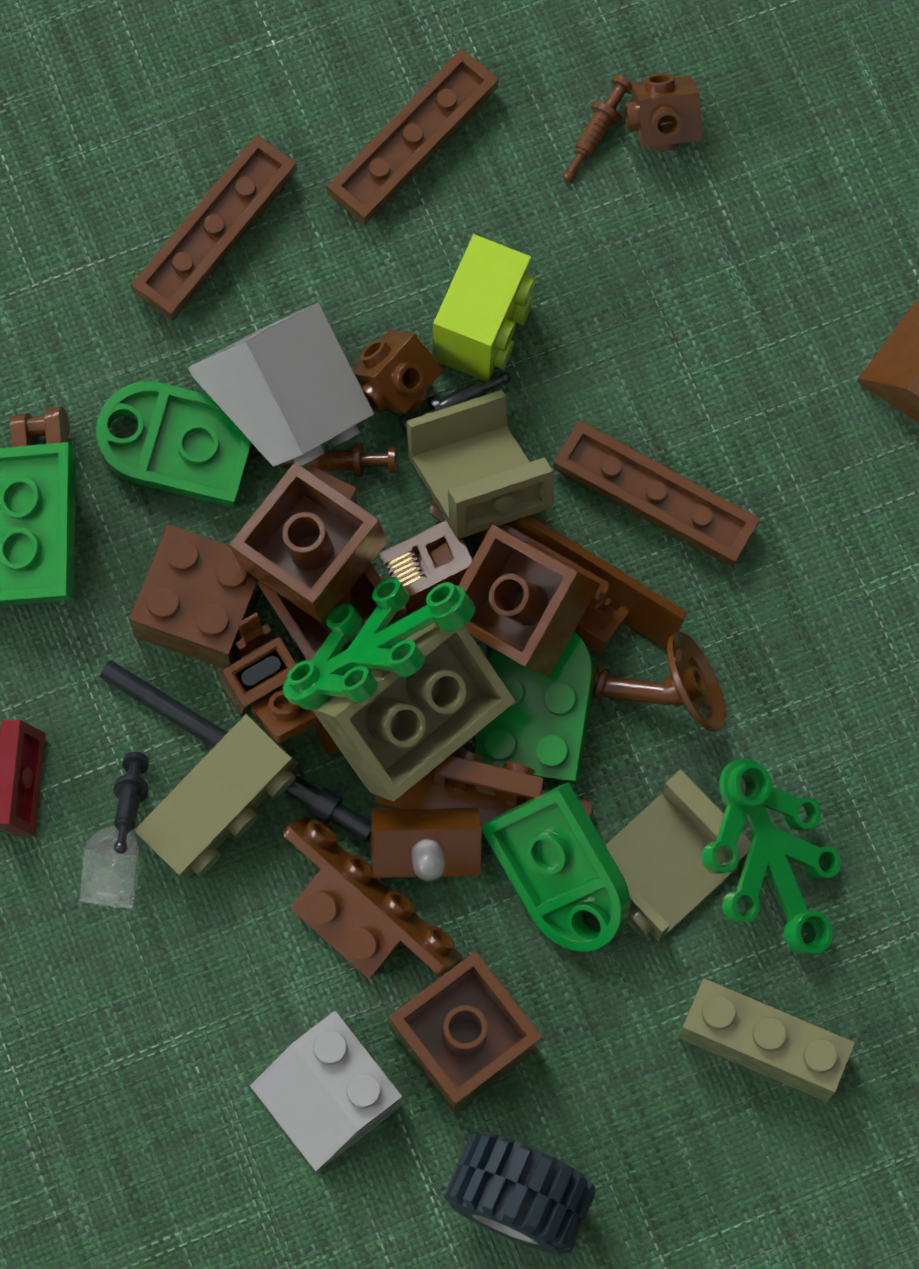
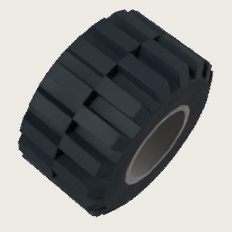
(520, 1193)

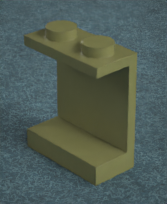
(477, 466)
(663, 856)

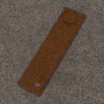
(412, 136)
(214, 227)
(656, 493)

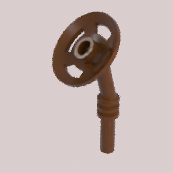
(689, 684)

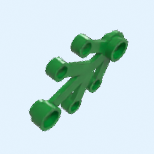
(316, 680)
(769, 851)

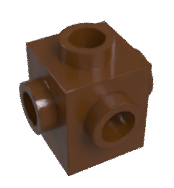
(664, 111)
(396, 372)

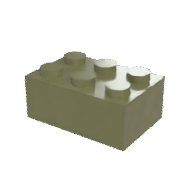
(419, 717)

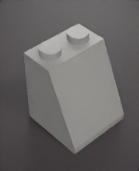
(287, 387)

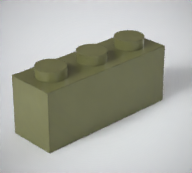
(218, 798)
(766, 1040)

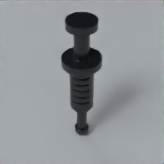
(462, 395)
(130, 791)

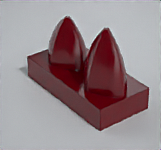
(20, 776)

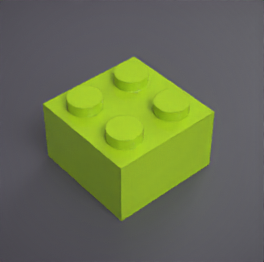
(483, 308)

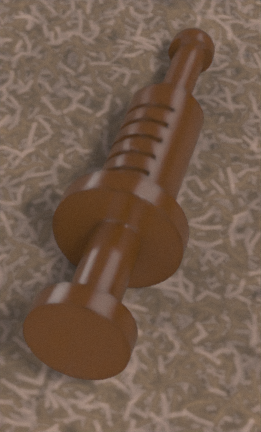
(600, 122)
(353, 460)

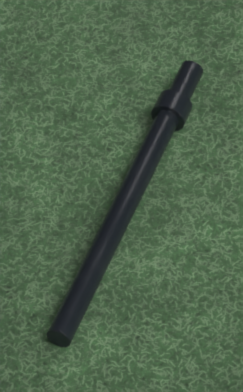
(323, 803)

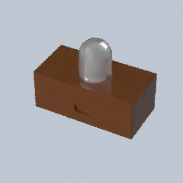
(425, 843)

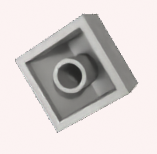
(326, 1091)

